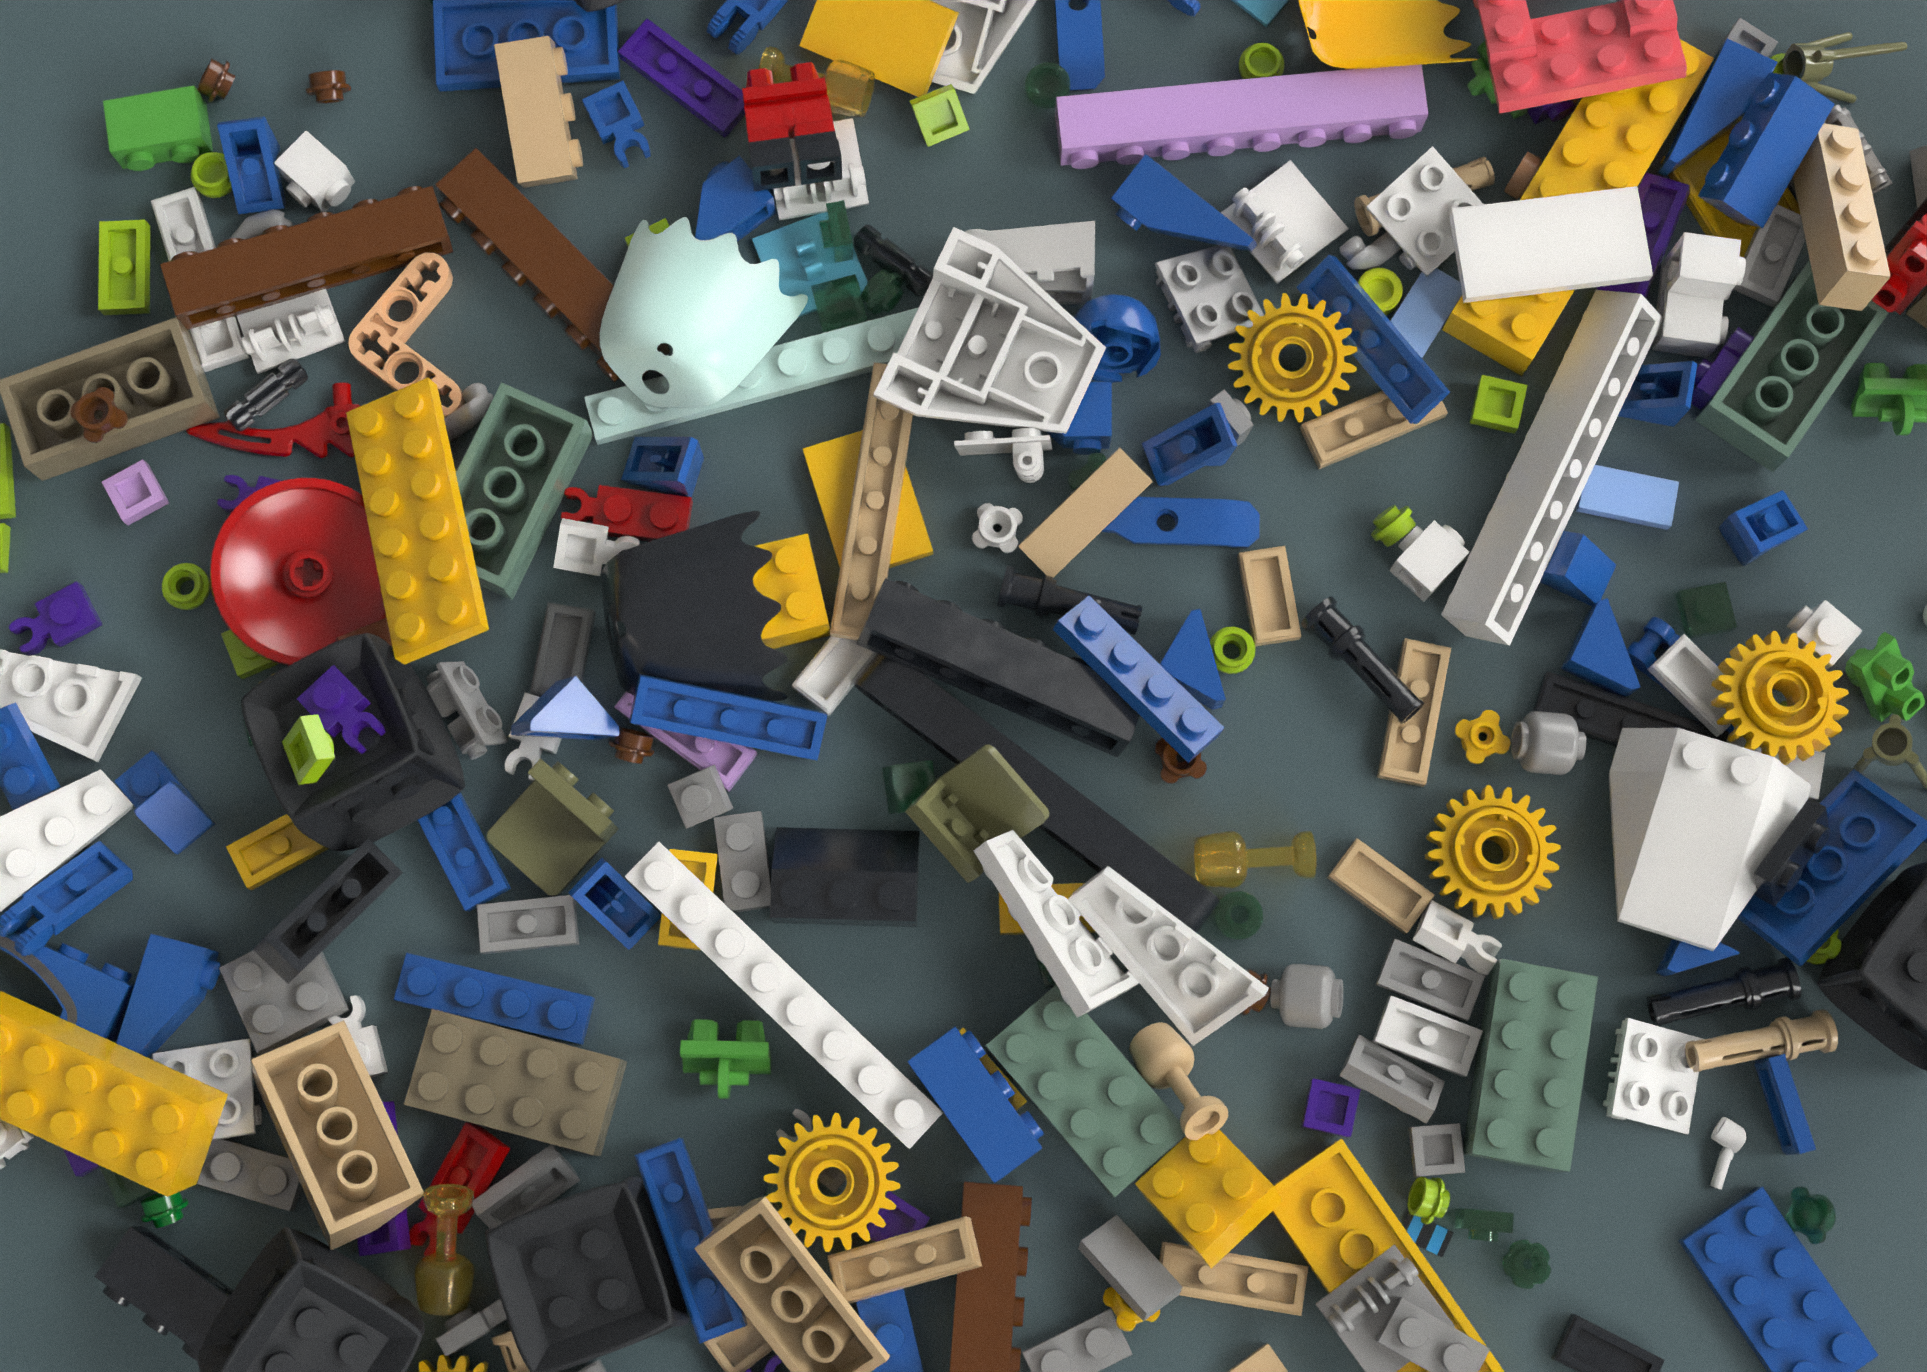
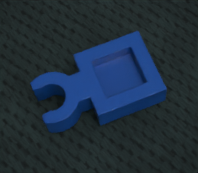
(616, 119)

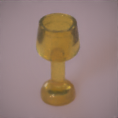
(847, 84)
(1224, 859)
(445, 1277)

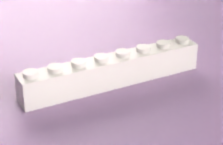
(1552, 466)
(784, 995)

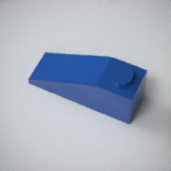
(1719, 101)
(1170, 208)
(166, 992)

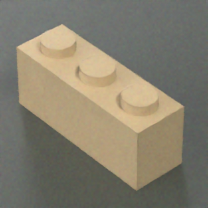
(538, 111)

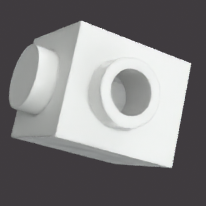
(314, 174)
(1428, 558)
(1827, 628)

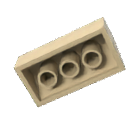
(336, 1133)
(788, 1294)

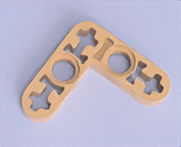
(395, 334)

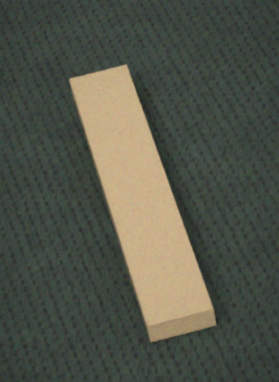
(872, 511)

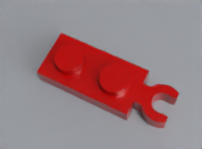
(632, 511)
(469, 1163)

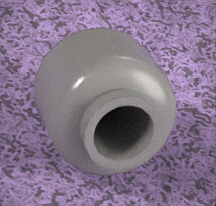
(1547, 743)
(1307, 996)

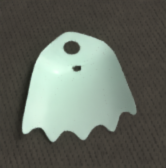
(703, 304)

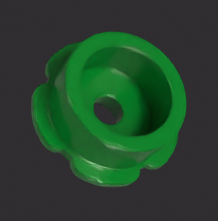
(163, 1209)

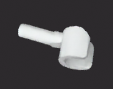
(1732, 1138)

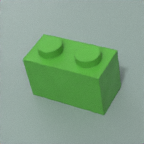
(158, 128)

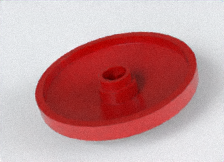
(296, 569)

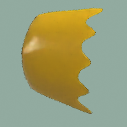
(1381, 32)

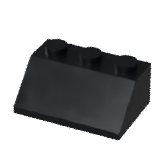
(845, 877)

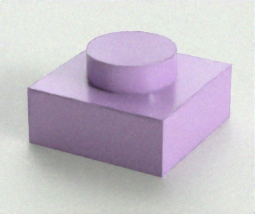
(135, 492)

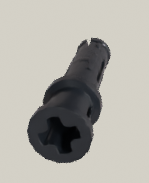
(1046, 597)
(1348, 644)
(1744, 989)

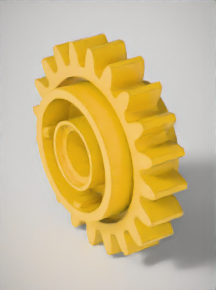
(1287, 327)
(1799, 677)
(1522, 848)
(864, 1175)

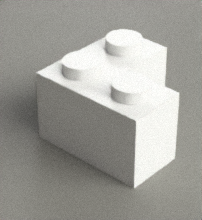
(1692, 293)

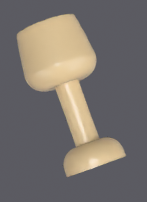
(1165, 1063)

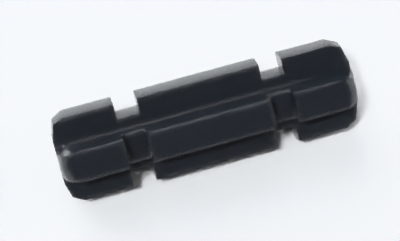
(893, 259)
(266, 394)

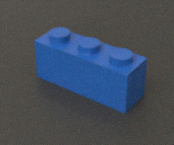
(1765, 149)
(977, 1103)

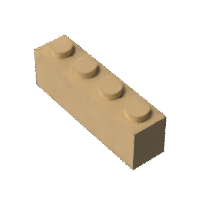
(1840, 220)

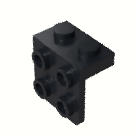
(1791, 852)

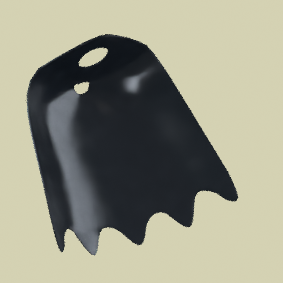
(693, 610)

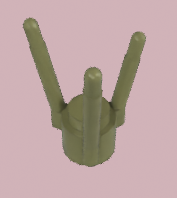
(1814, 62)
(1892, 747)

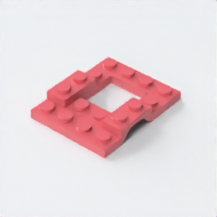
(1578, 50)

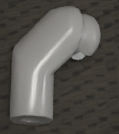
(257, 223)
(1369, 257)
(469, 414)

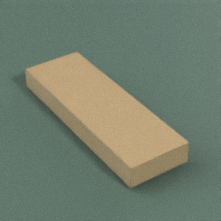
(1359, 428)
(1085, 513)
(1410, 745)
(905, 1260)
(1237, 1279)

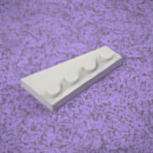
(66, 700)
(53, 830)
(1052, 925)
(1172, 962)

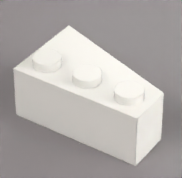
(1052, 255)

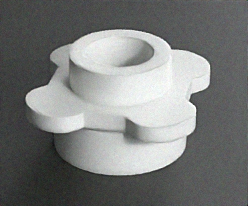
(992, 515)

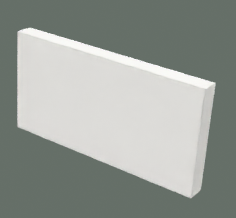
(1550, 244)

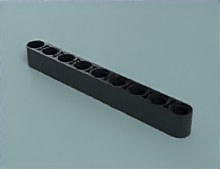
(1072, 817)

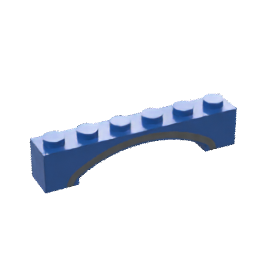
(87, 994)

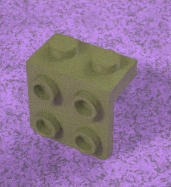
(973, 805)
(552, 828)

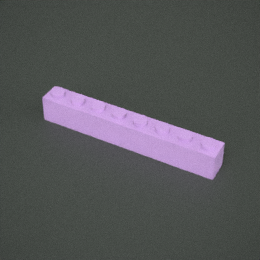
(1240, 115)

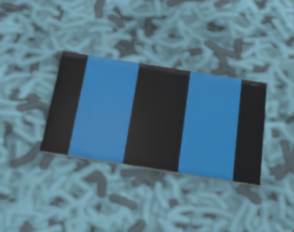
(1428, 1236)

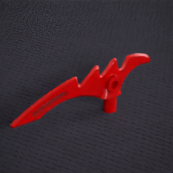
(313, 435)

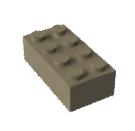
(153, 381)
(515, 1082)

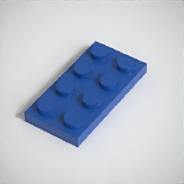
(470, 28)
(1865, 846)
(1775, 1290)

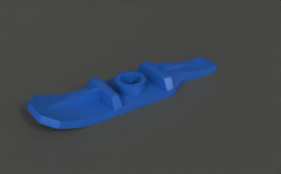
(1080, 43)
(1196, 522)

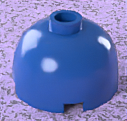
(1127, 333)

